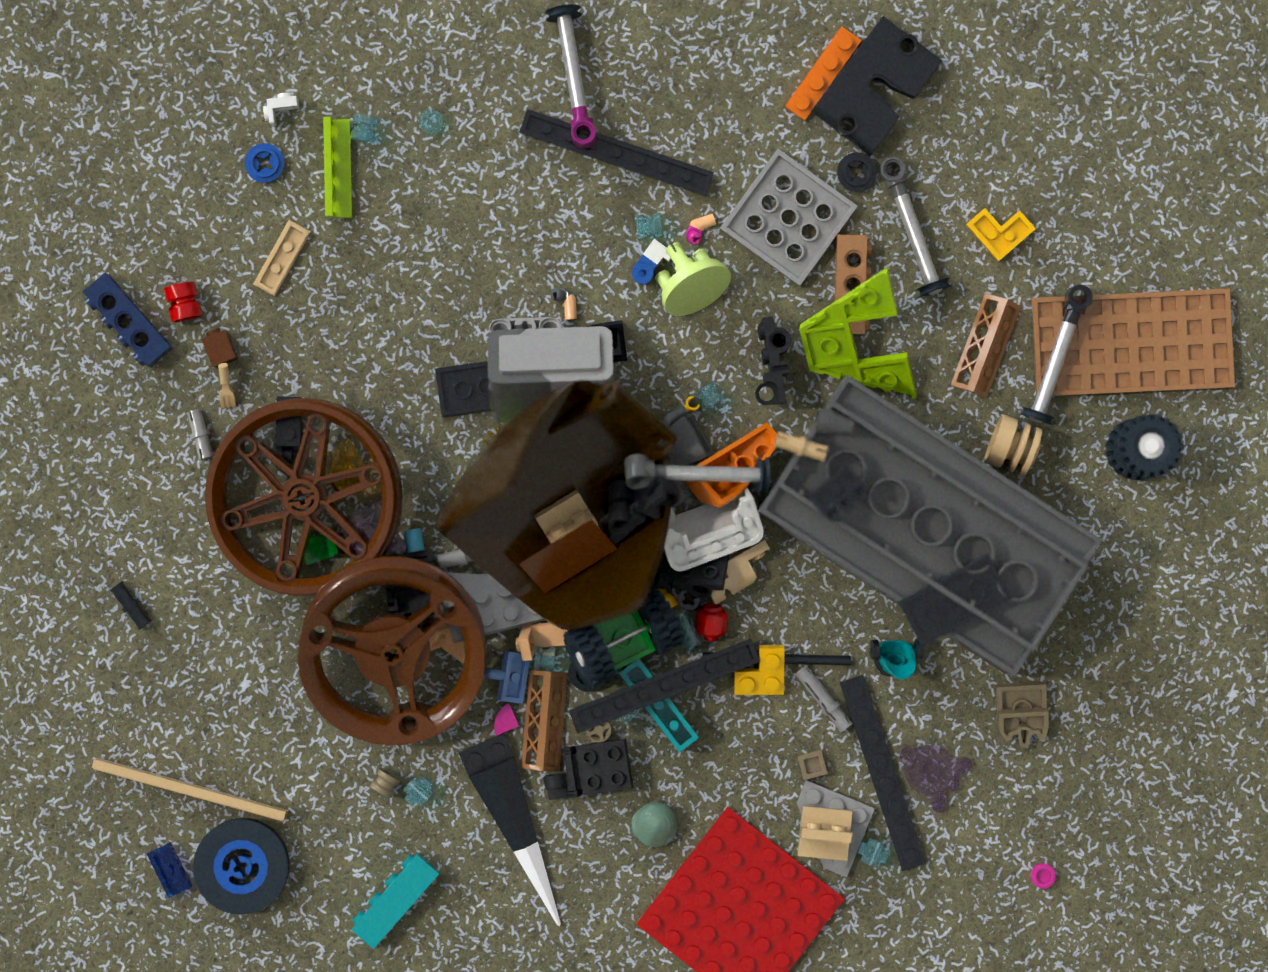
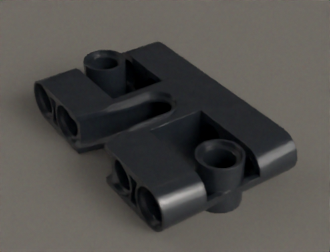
(879, 60)

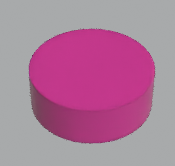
(1043, 875)

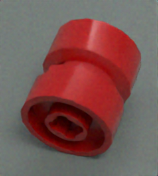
(183, 301)

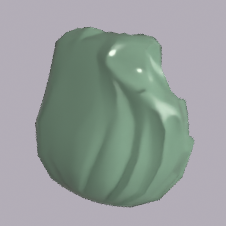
(654, 824)

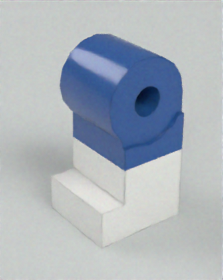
(644, 269)

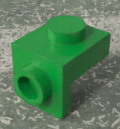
(319, 549)

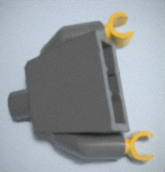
(691, 442)

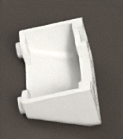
(712, 532)

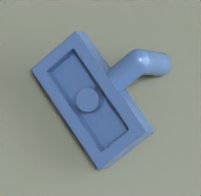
(511, 677)

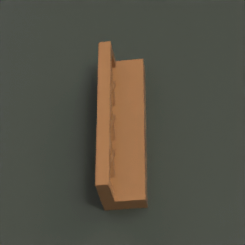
(990, 346)
(548, 721)

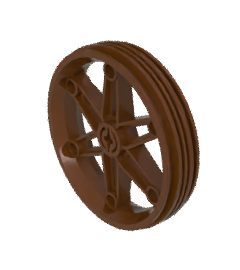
(234, 443)

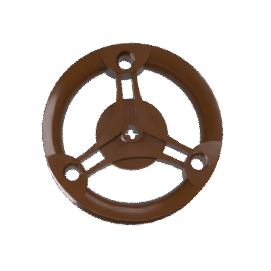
(374, 647)

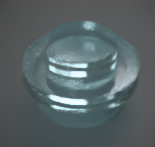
(431, 121)

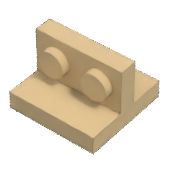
(564, 516)
(825, 833)

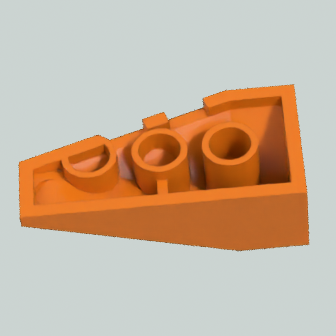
(738, 454)

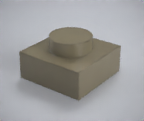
(812, 764)

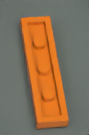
(823, 73)

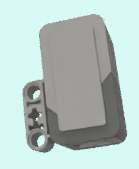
(538, 357)

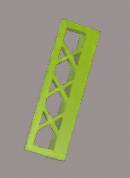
(337, 168)

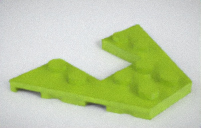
(831, 343)

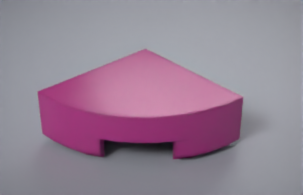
(505, 720)

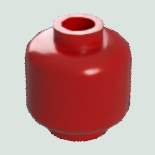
(711, 621)

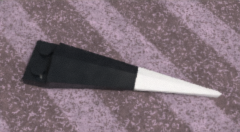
(498, 782)

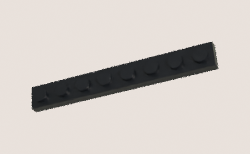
(618, 154)
(664, 686)
(882, 772)

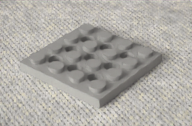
(791, 234)

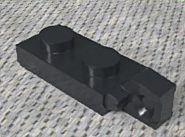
(288, 434)

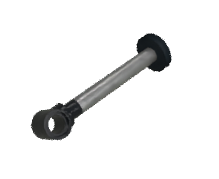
(1058, 354)

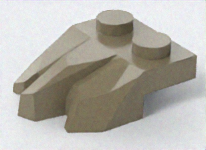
(1022, 711)

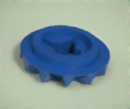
(263, 151)

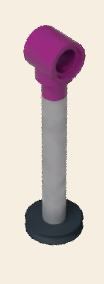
(563, 16)

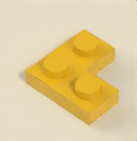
(1000, 239)
(767, 678)

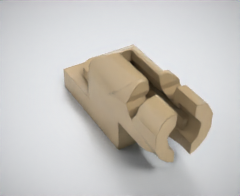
(739, 570)

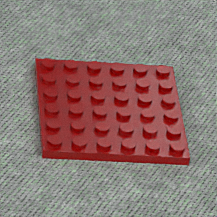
(739, 903)

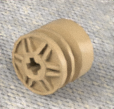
(1013, 445)

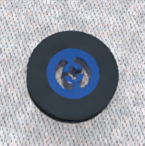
(215, 880)

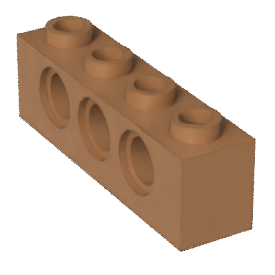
(846, 246)

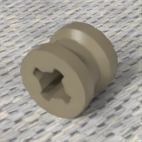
(600, 733)
(385, 783)

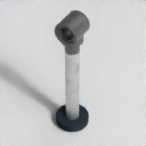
(912, 227)
(642, 472)

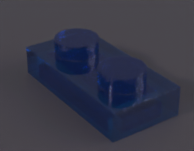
(169, 869)

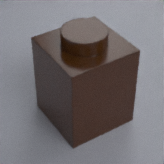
(219, 347)

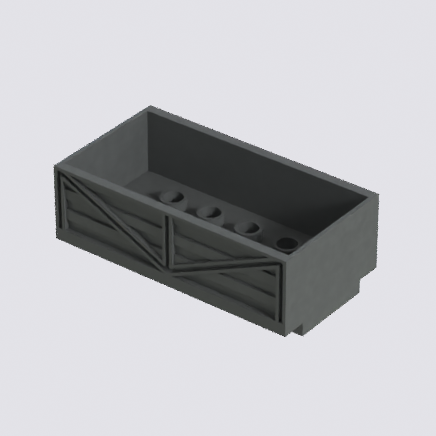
(929, 516)

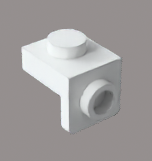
(284, 102)

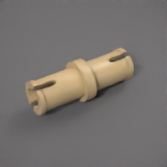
(800, 446)

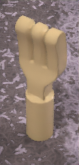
(226, 394)

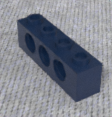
(106, 287)

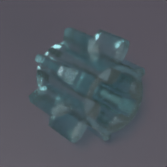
(418, 791)
(873, 852)

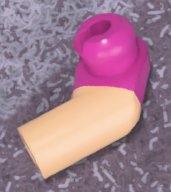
(697, 228)

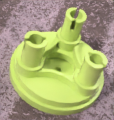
(694, 283)

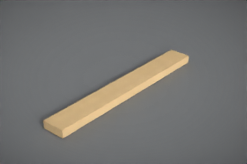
(190, 789)

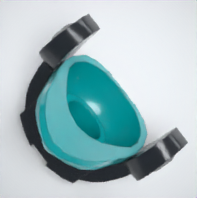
(889, 653)

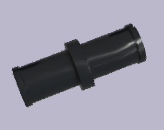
(130, 605)

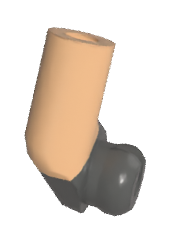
(567, 300)

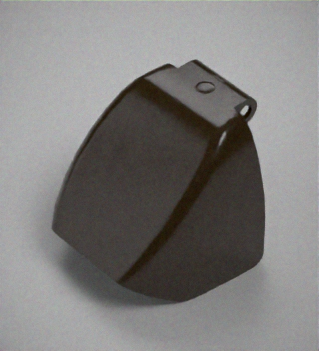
(544, 453)

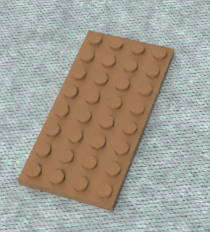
(1139, 342)

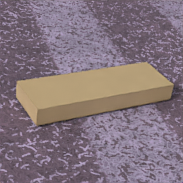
(282, 258)

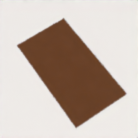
(568, 556)

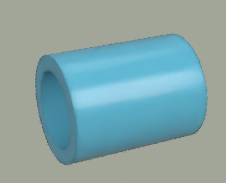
(414, 540)

